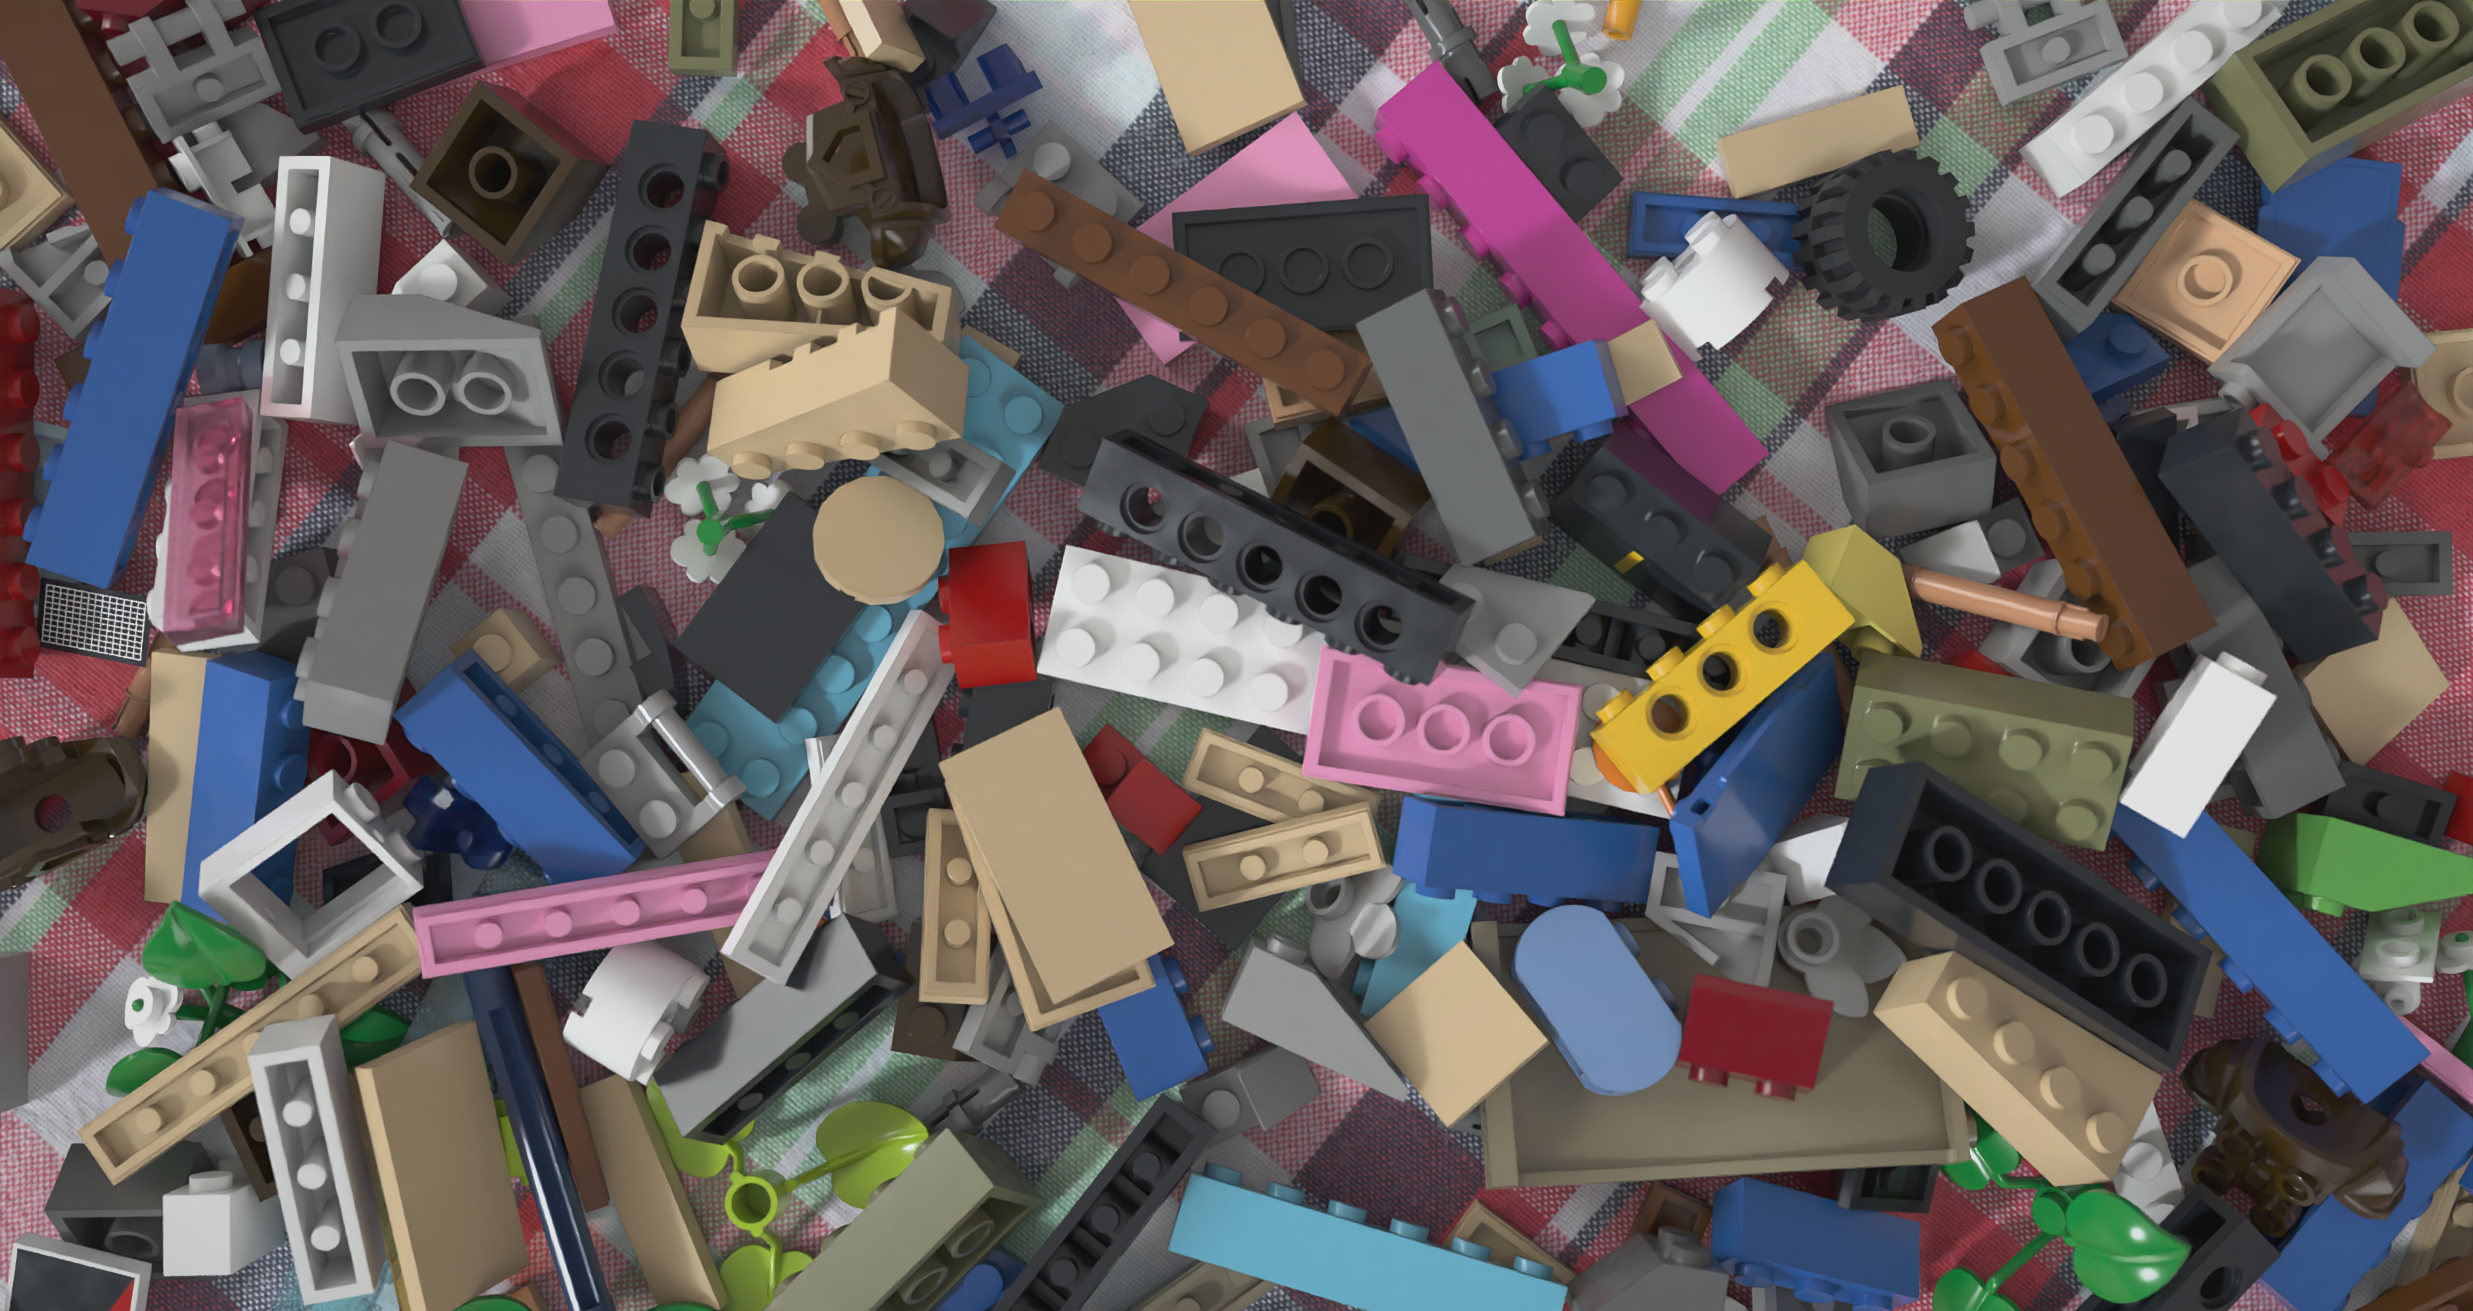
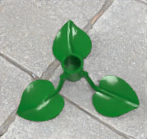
(200, 951)
(2116, 1244)

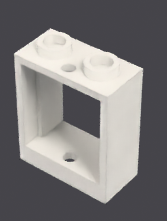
(2195, 741)
(269, 922)

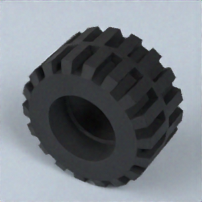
(1927, 229)

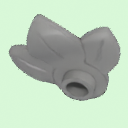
(1353, 919)
(1846, 956)

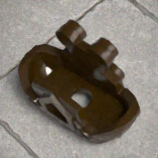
(882, 170)
(95, 775)
(2281, 1149)

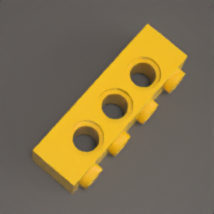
(1807, 622)

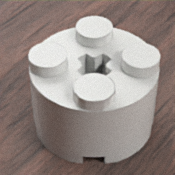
(1711, 286)
(635, 1007)

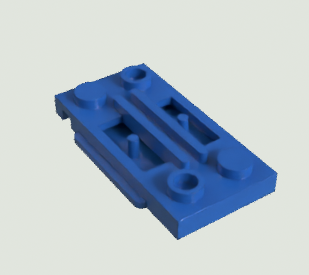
(2340, 213)
(1757, 786)

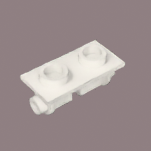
(212, 168)
(2400, 955)

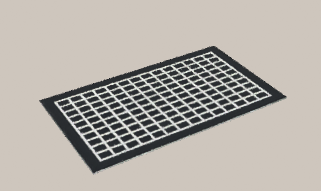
(93, 622)

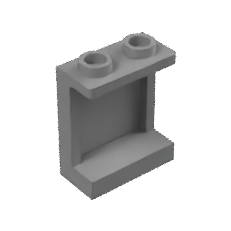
(2320, 349)

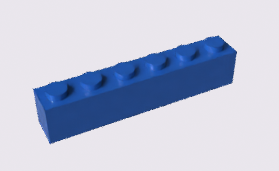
(133, 386)
(2274, 950)

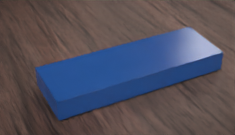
(1662, 220)

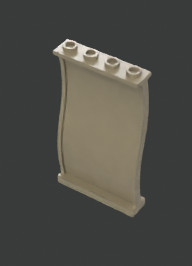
(1866, 1110)

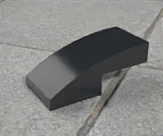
(665, 664)
(914, 792)

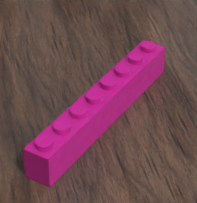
(1551, 265)

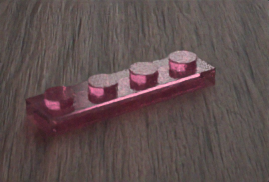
(208, 522)

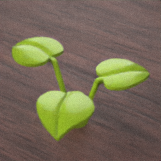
(862, 1150)

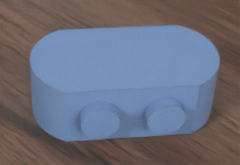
(1597, 999)

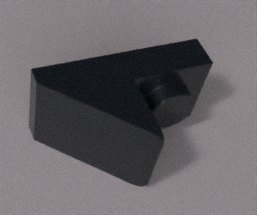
(945, 35)
(1885, 1188)

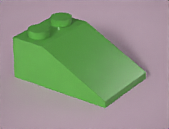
(2339, 864)

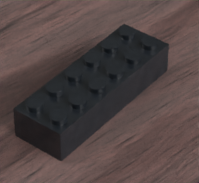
(1984, 886)

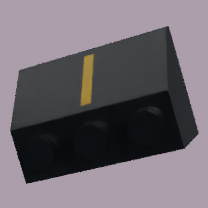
(1659, 526)

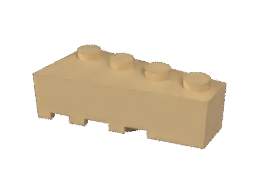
(764, 301)
(841, 400)
(2021, 1066)

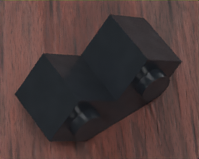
(1143, 405)

